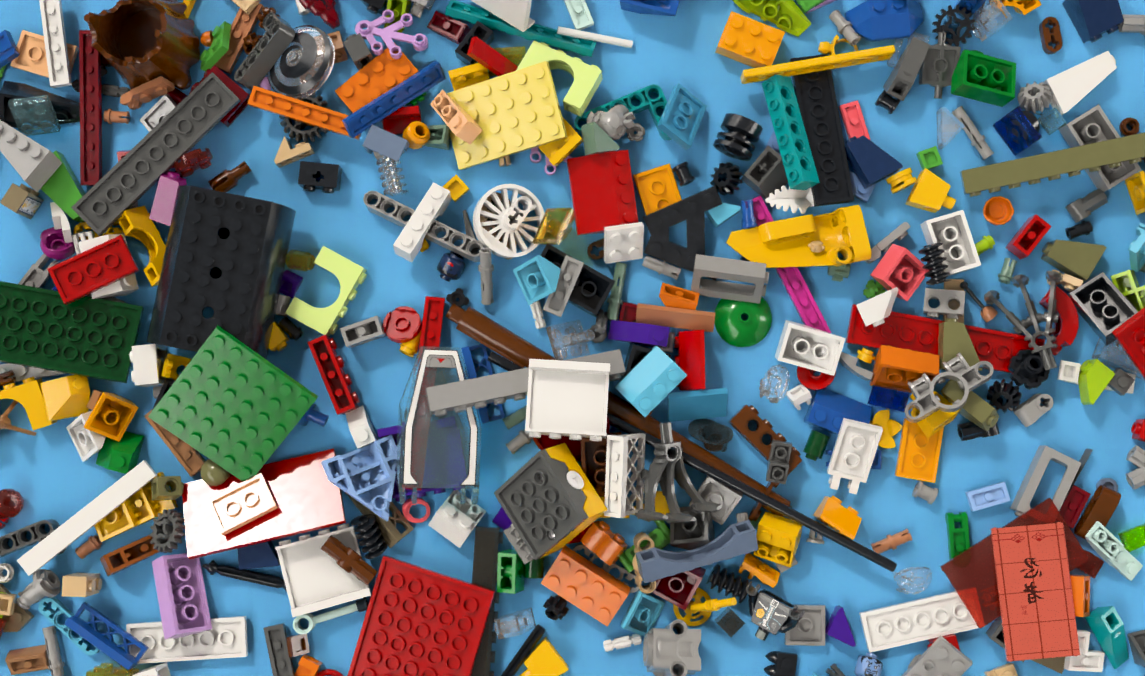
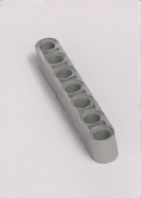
(401, 211)

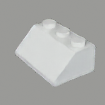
(119, 288)

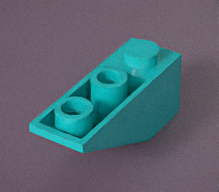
(1110, 634)

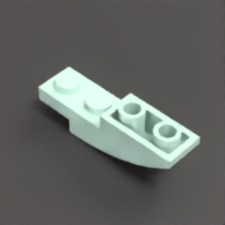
(1112, 551)

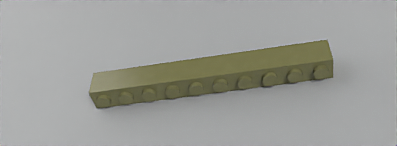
(1054, 164)

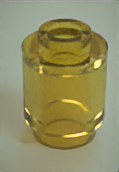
(300, 260)

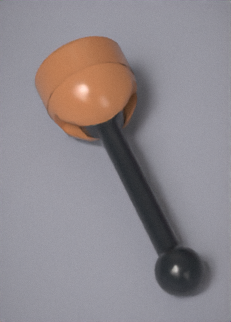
(987, 312)

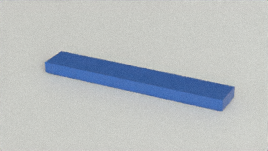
(393, 99)

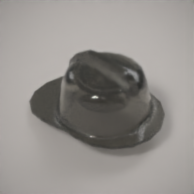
(711, 434)

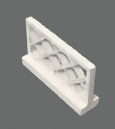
(617, 470)

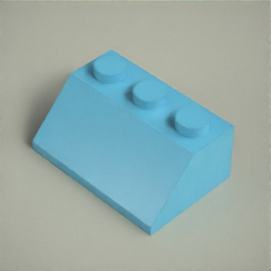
(650, 381)

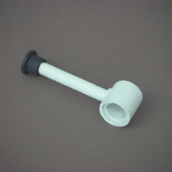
(360, 605)

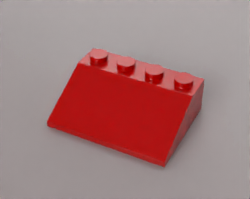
(602, 191)

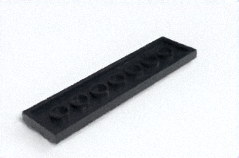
(824, 133)

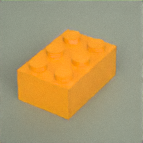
(749, 41)

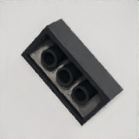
(591, 286)

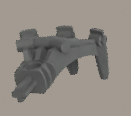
(1034, 318)
(664, 471)

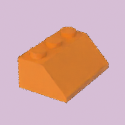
(898, 366)

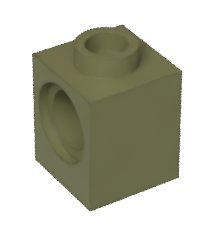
(159, 491)

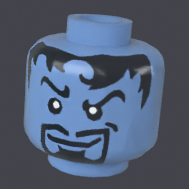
(868, 665)

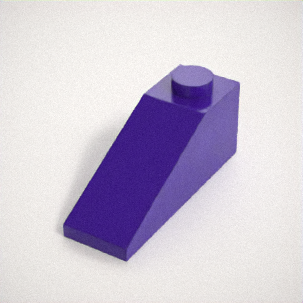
(639, 333)

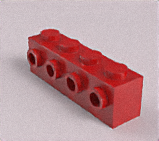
(333, 375)

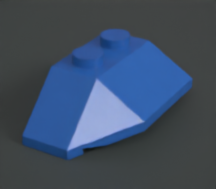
(885, 19)

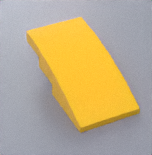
(133, 512)

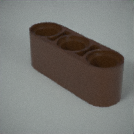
(1098, 509)

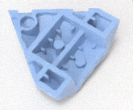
(366, 474)

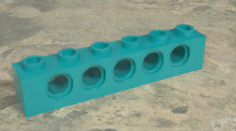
(790, 132)

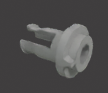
(44, 584)

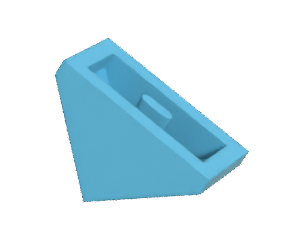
(722, 213)

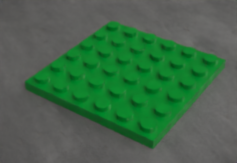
(232, 405)

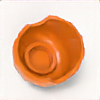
(998, 210)

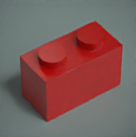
(1028, 236)

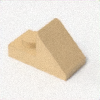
(288, 155)

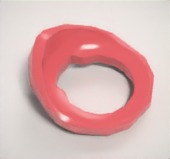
(407, 505)

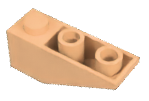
(456, 117)

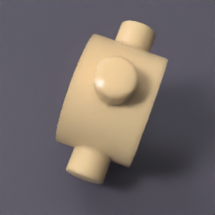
(816, 246)

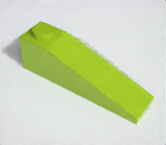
(780, 12)

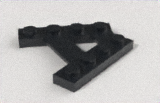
(687, 209)

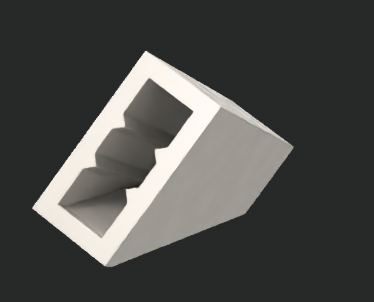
(1075, 83)

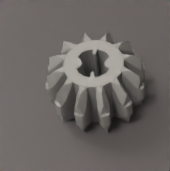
(1034, 97)

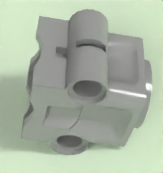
(668, 650)

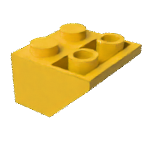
(778, 539)

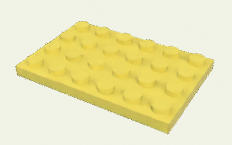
(513, 112)

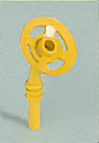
(703, 608)

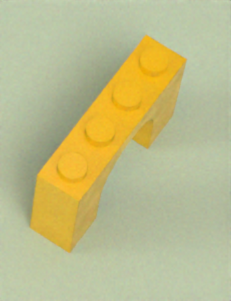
(30, 396)

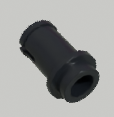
(1078, 230)
(291, 329)

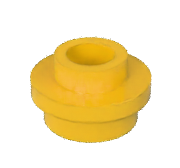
(865, 355)

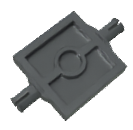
(939, 65)

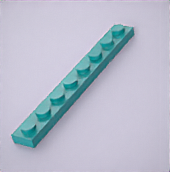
(536, 32)

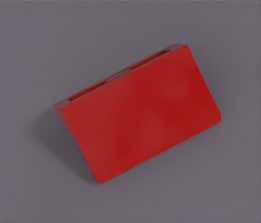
(401, 118)

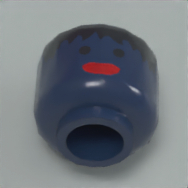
(451, 266)

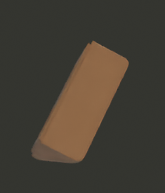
(27, 659)

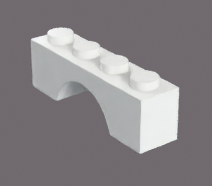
(413, 234)

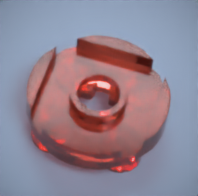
(192, 161)

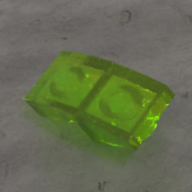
(1133, 538)

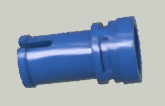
(748, 219)

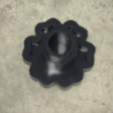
(1027, 369)

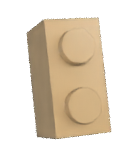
(81, 584)

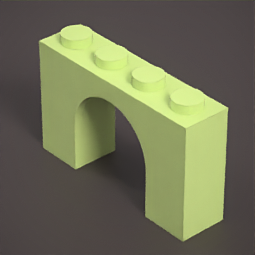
(586, 77)
(349, 276)

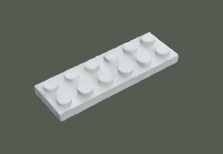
(915, 621)
(224, 640)

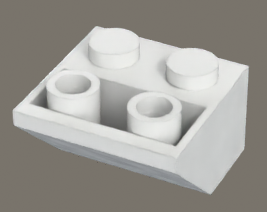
(456, 520)

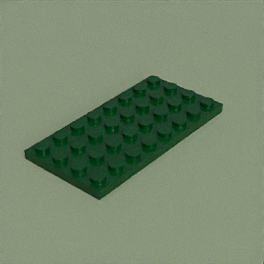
(74, 338)

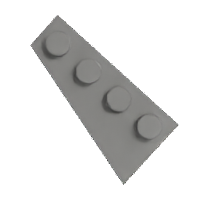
(27, 157)

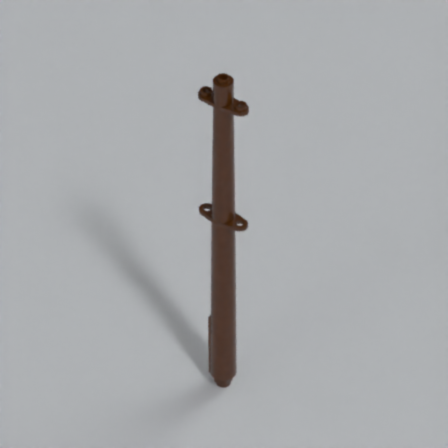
(520, 351)

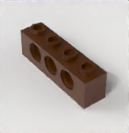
(740, 423)

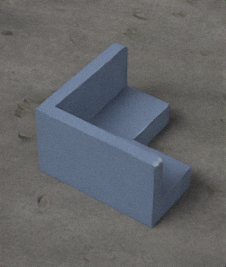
(385, 143)

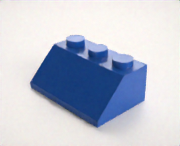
(830, 408)

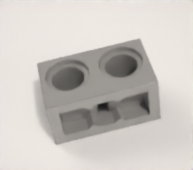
(944, 297)

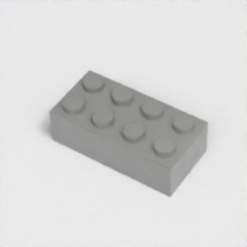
(1092, 128)

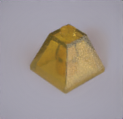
(555, 226)

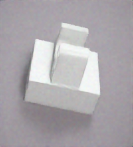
(799, 395)

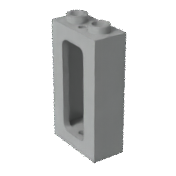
(729, 270)
(1034, 474)

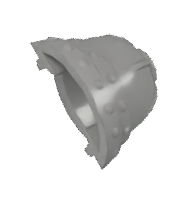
(614, 121)

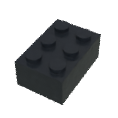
(1102, 306)

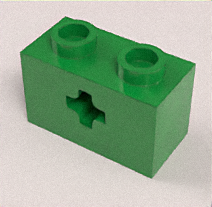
(510, 572)

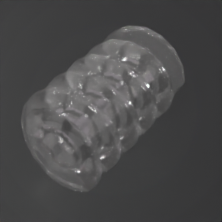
(391, 177)

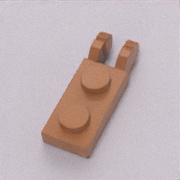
(146, 92)

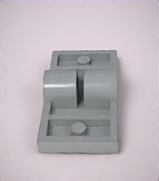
(939, 660)

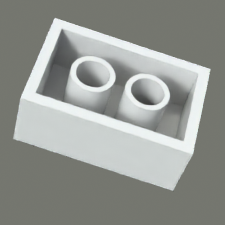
(956, 239)

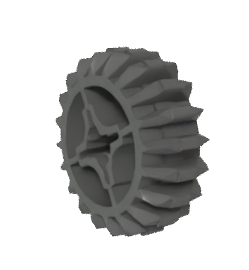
(296, 130)

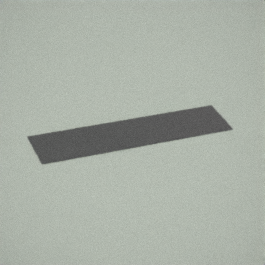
(1083, 460)

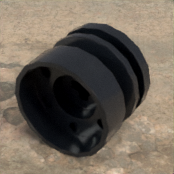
(737, 137)

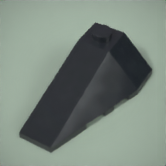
(65, 109)

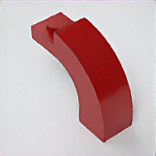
(1068, 321)

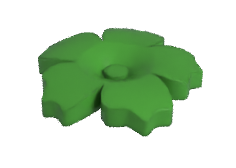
(873, 290)

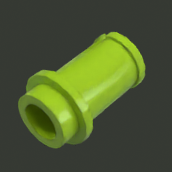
(986, 243)

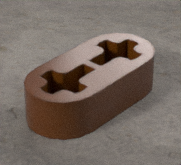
(1047, 35)

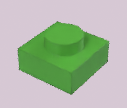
(929, 158)

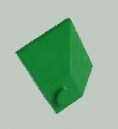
(120, 455)

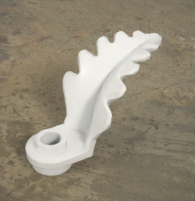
(791, 198)

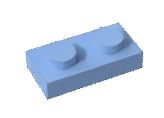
(987, 496)

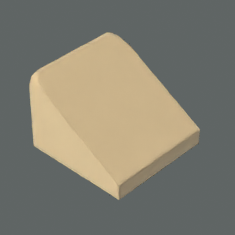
(7, 604)

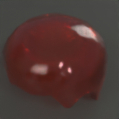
(10, 503)

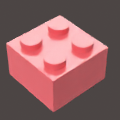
(900, 270)

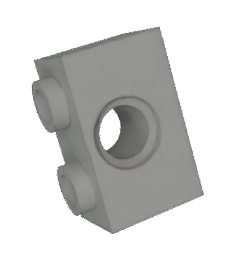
(363, 332)

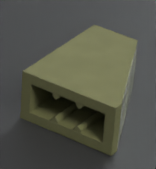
(1073, 257)
(955, 339)
(975, 408)

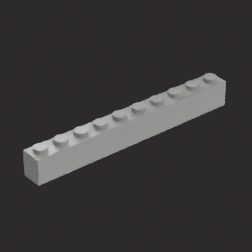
(502, 386)

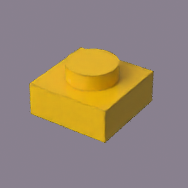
(456, 187)

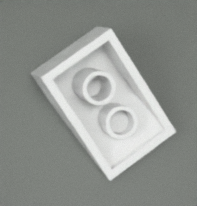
(809, 347)

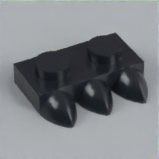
(784, 663)

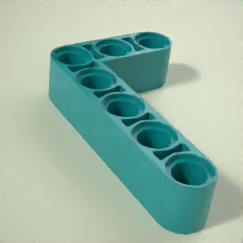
(646, 103)

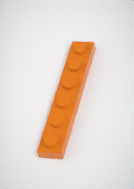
(298, 110)

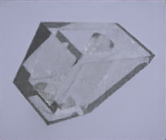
(514, 623)

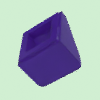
(290, 283)

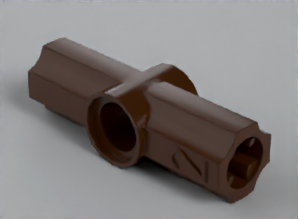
(349, 560)

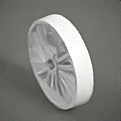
(502, 214)

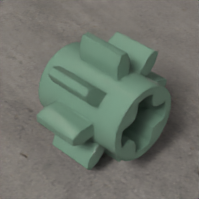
(840, 272)

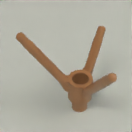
(5, 422)

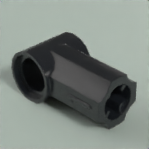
(971, 431)

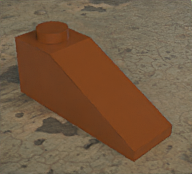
(128, 555)

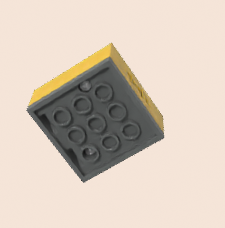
(550, 500)

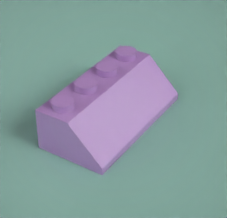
(181, 595)

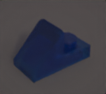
(888, 399)

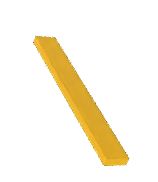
(818, 64)

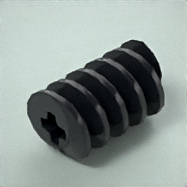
(934, 264)
(371, 535)
(728, 582)

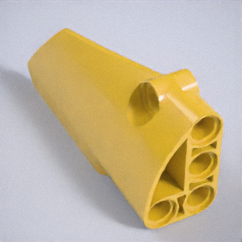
(787, 240)

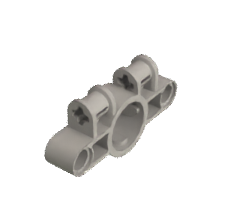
(957, 370)

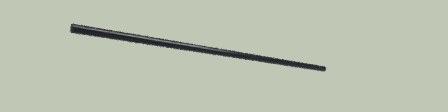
(738, 486)

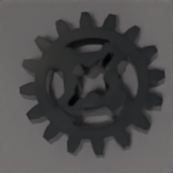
(951, 16)

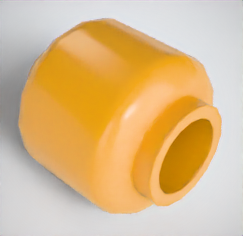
(417, 134)

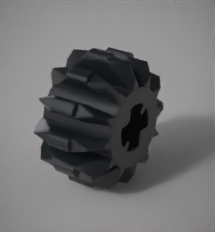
(729, 171)
(1004, 395)

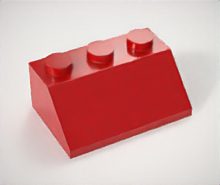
(691, 359)

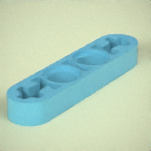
(56, 605)

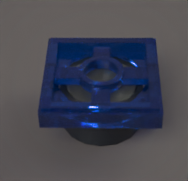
(1018, 130)

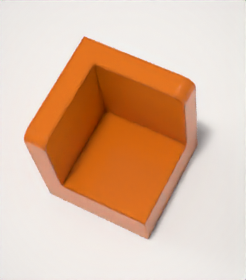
(308, 666)

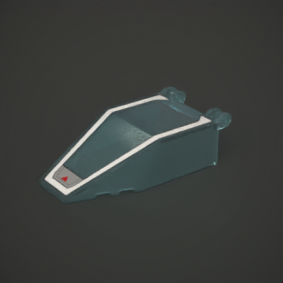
(433, 448)

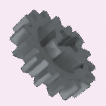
(167, 531)

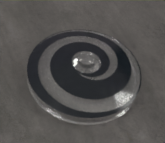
(303, 64)

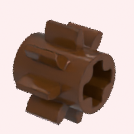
(250, 42)

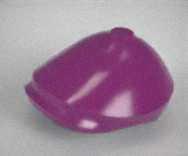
(53, 244)

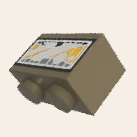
(22, 200)

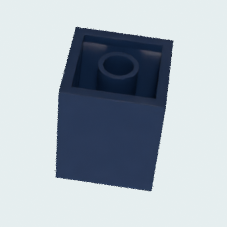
(1094, 17)

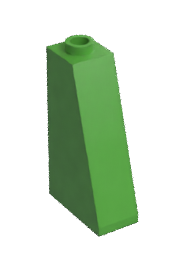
(64, 188)

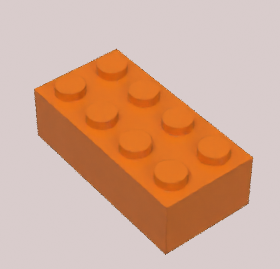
(375, 79)
(585, 585)

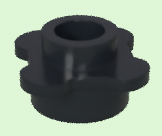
(457, 294)

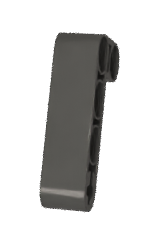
(266, 52)
(19, 536)

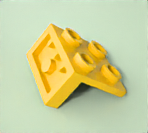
(468, 76)
(562, 148)

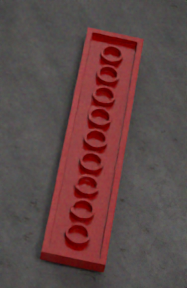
(922, 335)

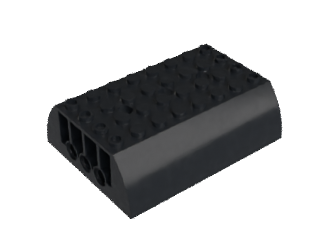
(250, 265)

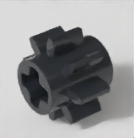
(556, 607)

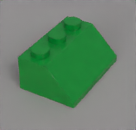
(984, 78)

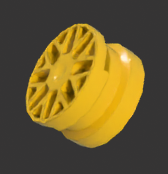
(897, 180)

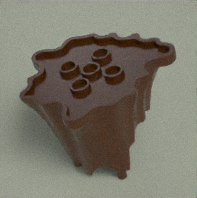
(146, 41)

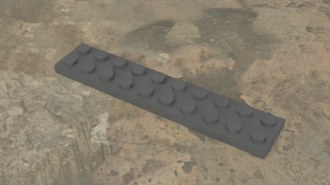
(156, 154)

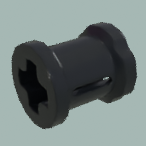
(887, 102)
(683, 174)

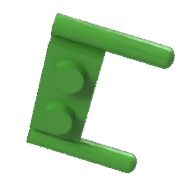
(660, 537)

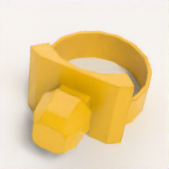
(826, 47)

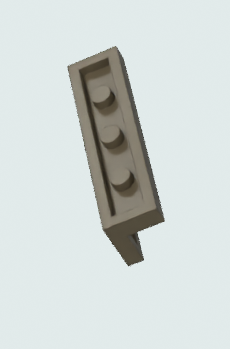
(388, 529)

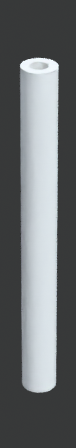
(594, 37)

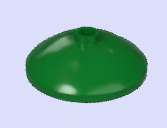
(740, 332)

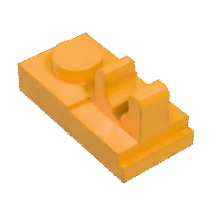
(761, 570)

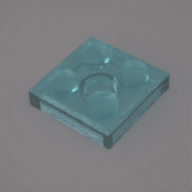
(34, 115)

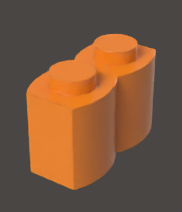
(604, 542)

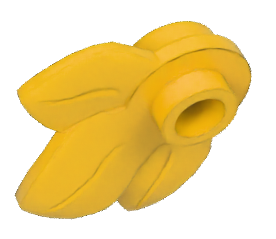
(889, 426)

